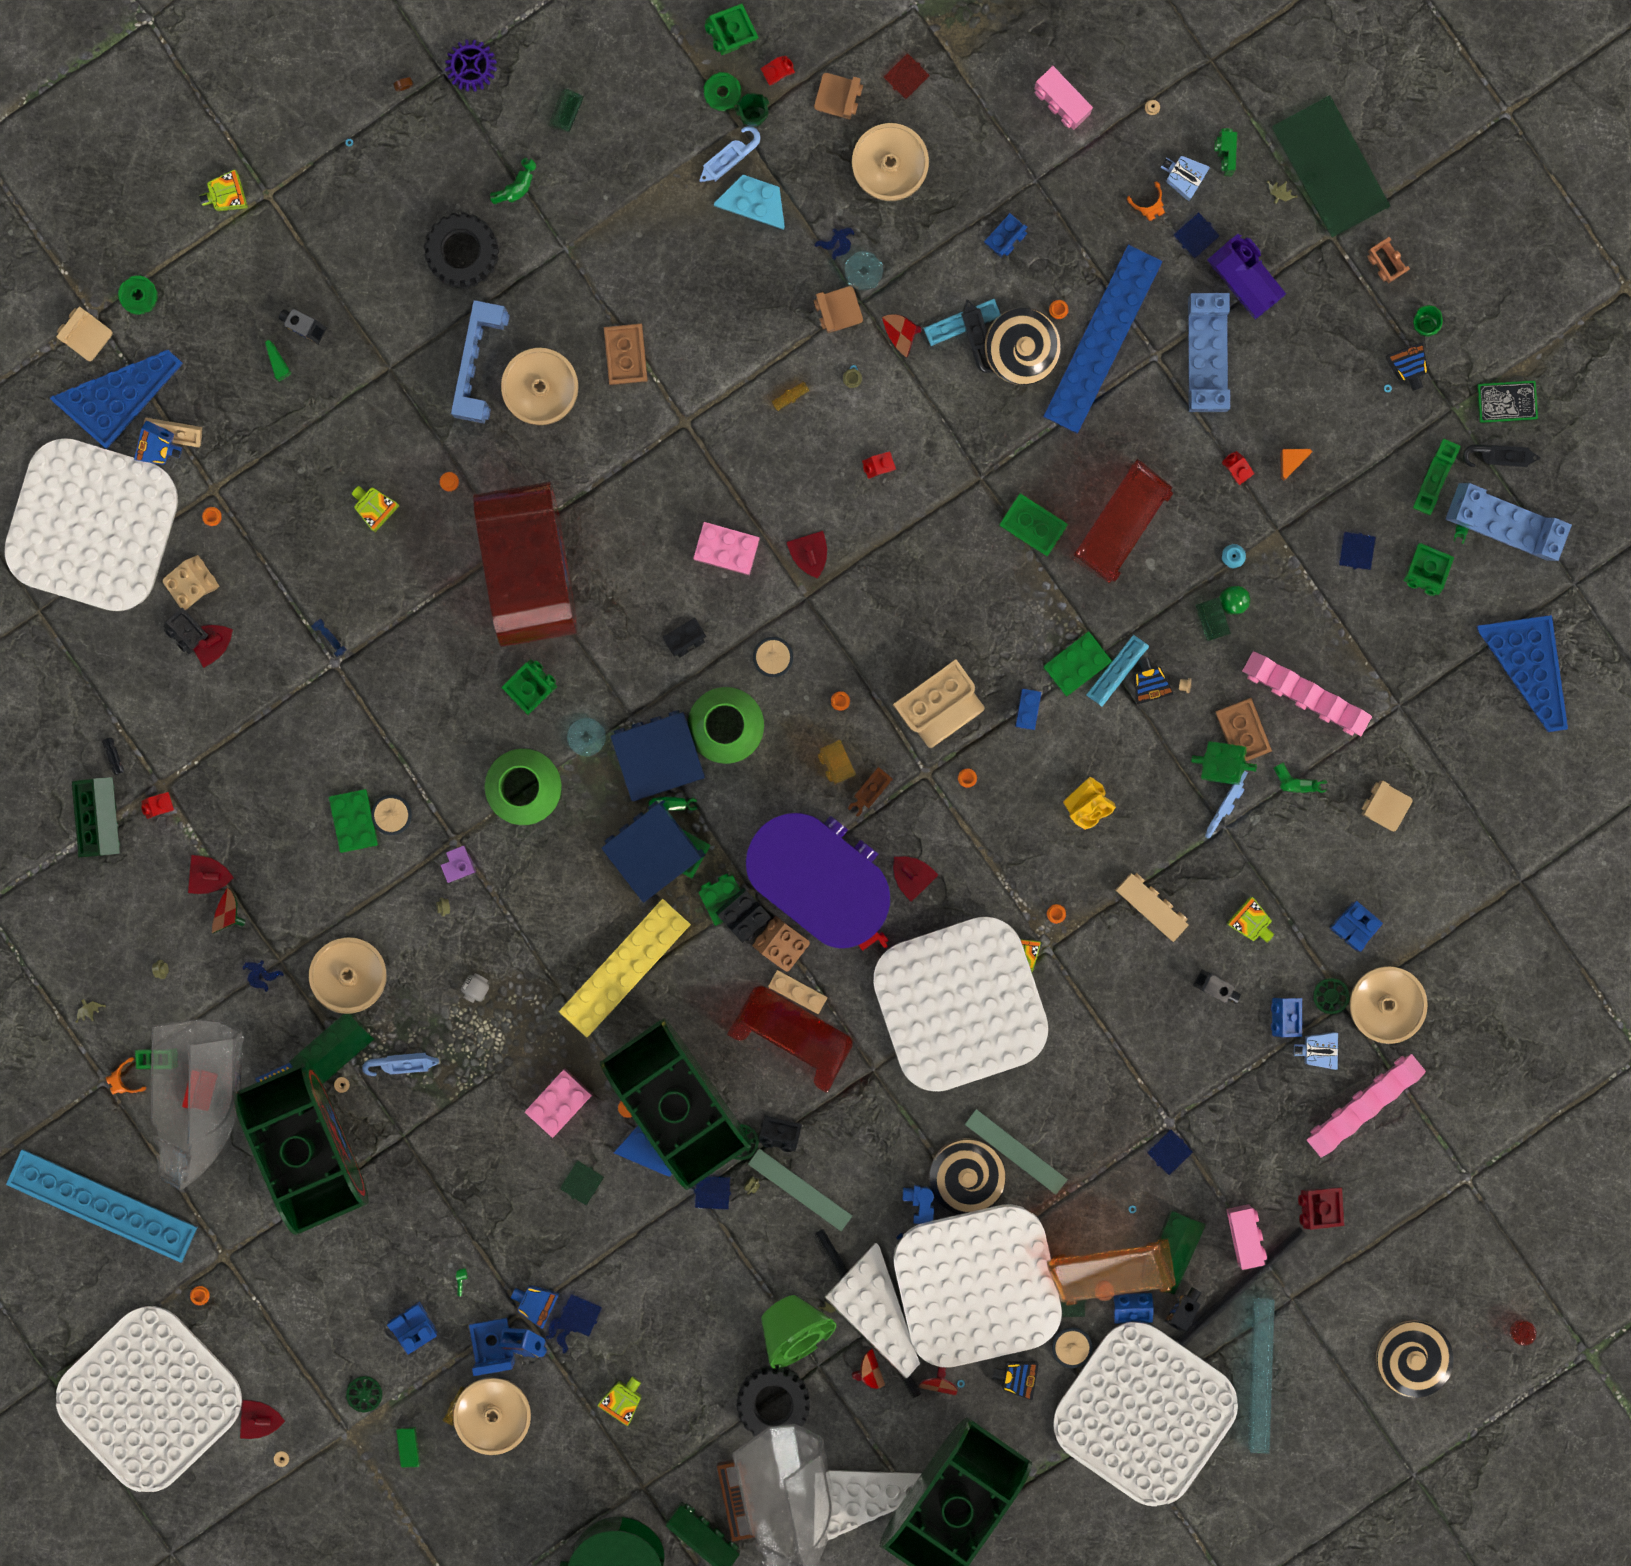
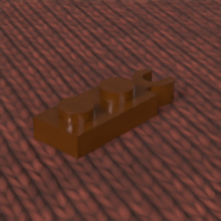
(871, 790)

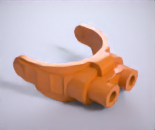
(1150, 212)
(117, 1084)

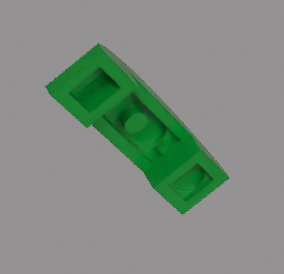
(1436, 476)

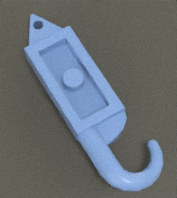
(729, 156)
(1226, 806)

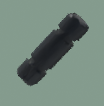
(113, 755)

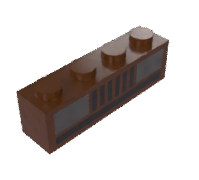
(733, 1501)

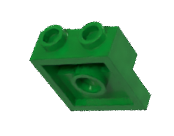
(730, 29)
(1226, 147)
(1428, 569)
(530, 686)
(718, 894)

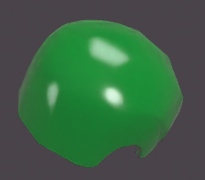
(1428, 320)
(1235, 600)

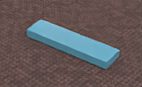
(954, 325)
(1117, 670)

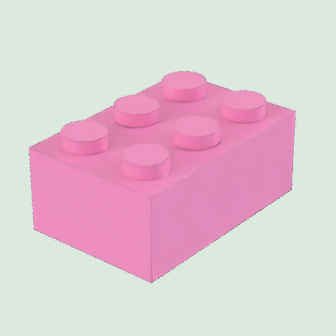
(1062, 98)
(726, 548)
(558, 1103)
(1246, 1236)

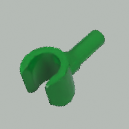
(461, 1274)

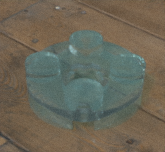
(872, 264)
(595, 743)

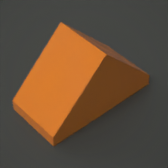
(1291, 460)

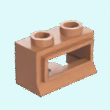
(1394, 257)

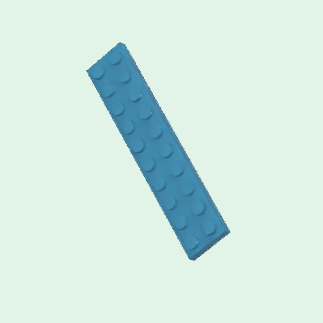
(101, 1205)

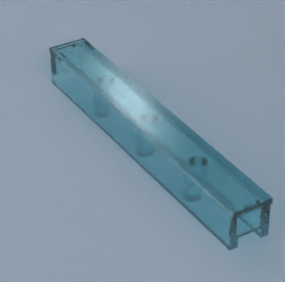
(1261, 1375)

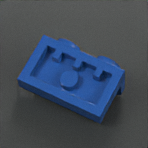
(1006, 235)
(1286, 1017)
(1133, 1308)

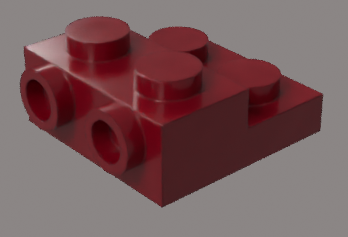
(1321, 1208)

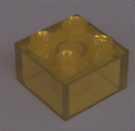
(837, 762)

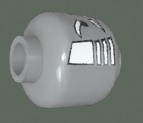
(475, 988)

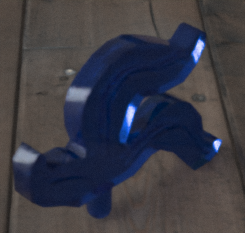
(844, 242)
(253, 976)
(553, 1326)

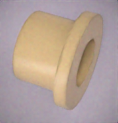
(1152, 111)
(1185, 685)
(339, 1087)
(281, 1462)

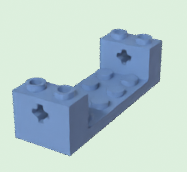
(482, 315)
(1208, 352)
(1508, 522)

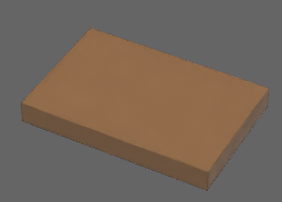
(625, 354)
(1243, 728)

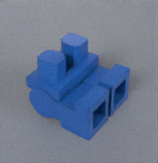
(1355, 917)
(921, 1197)
(411, 1337)

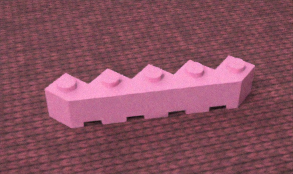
(1306, 694)
(1365, 1105)

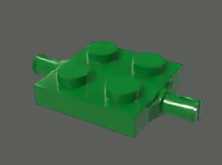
(1224, 763)

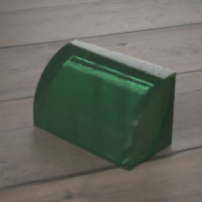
(566, 110)
(1213, 619)

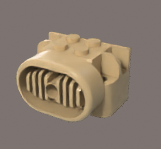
(940, 704)

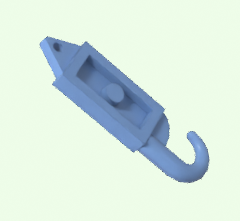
(401, 1063)

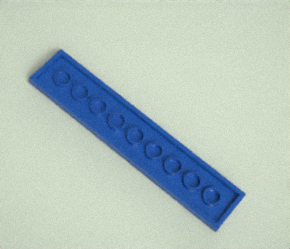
(1102, 339)

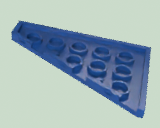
(114, 400)

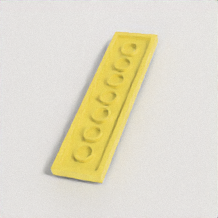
(624, 968)

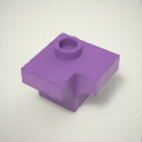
(459, 864)

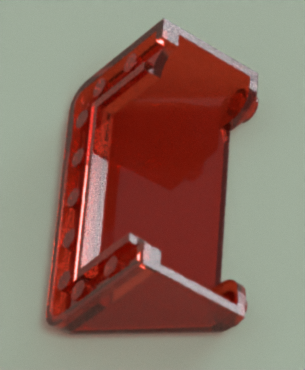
(1122, 522)
(794, 1032)

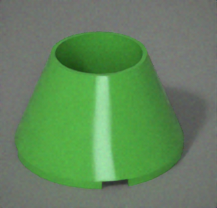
(751, 734)
(547, 796)
(793, 1330)

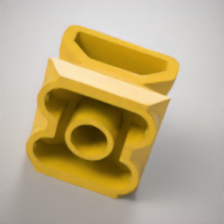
(1088, 804)

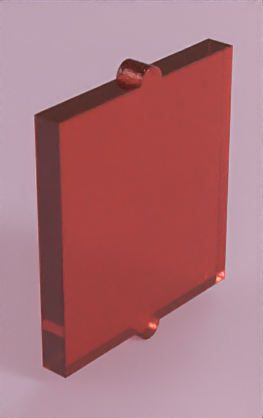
(906, 76)

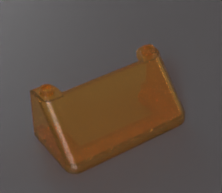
(1112, 1272)

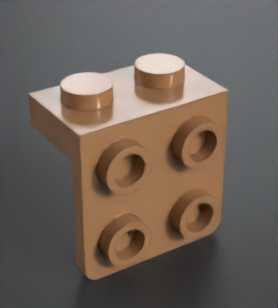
(838, 95)
(838, 309)
(781, 944)

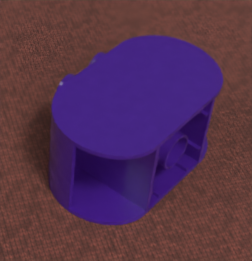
(819, 878)

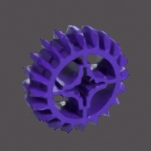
(465, 71)

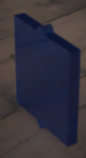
(1196, 235)
(1357, 551)
(1170, 1152)
(713, 1193)
(579, 1315)

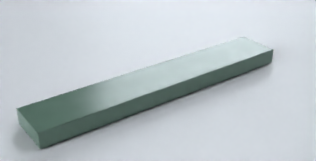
(1016, 1151)
(800, 1189)

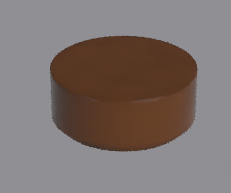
(403, 84)

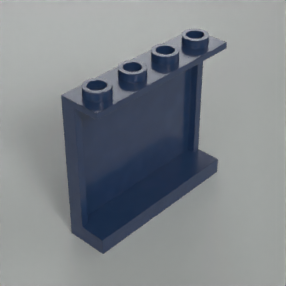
(657, 755)
(651, 851)

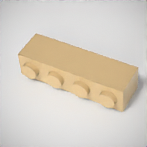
(1152, 907)

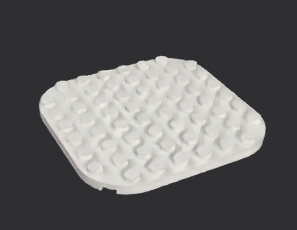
(91, 525)
(960, 1004)
(977, 1286)
(148, 1399)
(1145, 1413)

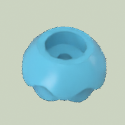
(1229, 560)

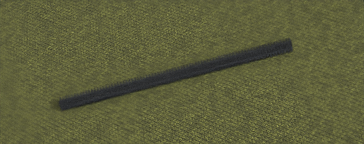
(828, 1246)
(1240, 1288)

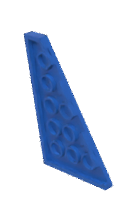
(1531, 660)

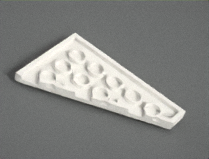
(871, 1306)
(865, 1496)

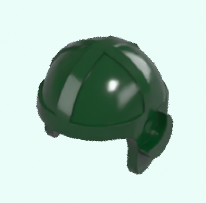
(752, 109)

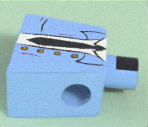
(1185, 175)
(1319, 1050)

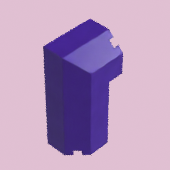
(1246, 276)

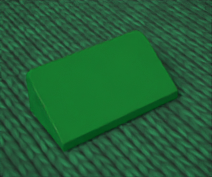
(408, 1447)

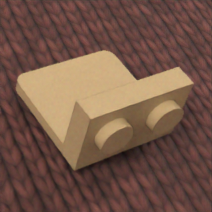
(84, 334)
(190, 582)
(1386, 806)

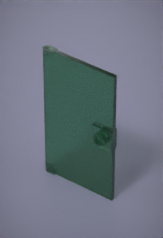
(1330, 166)

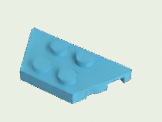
(754, 200)

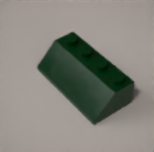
(95, 817)
(335, 1046)
(1183, 1236)
(701, 1536)

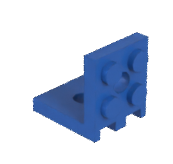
(490, 1357)

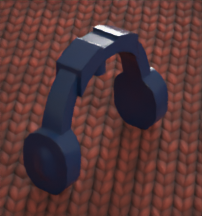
(319, 625)

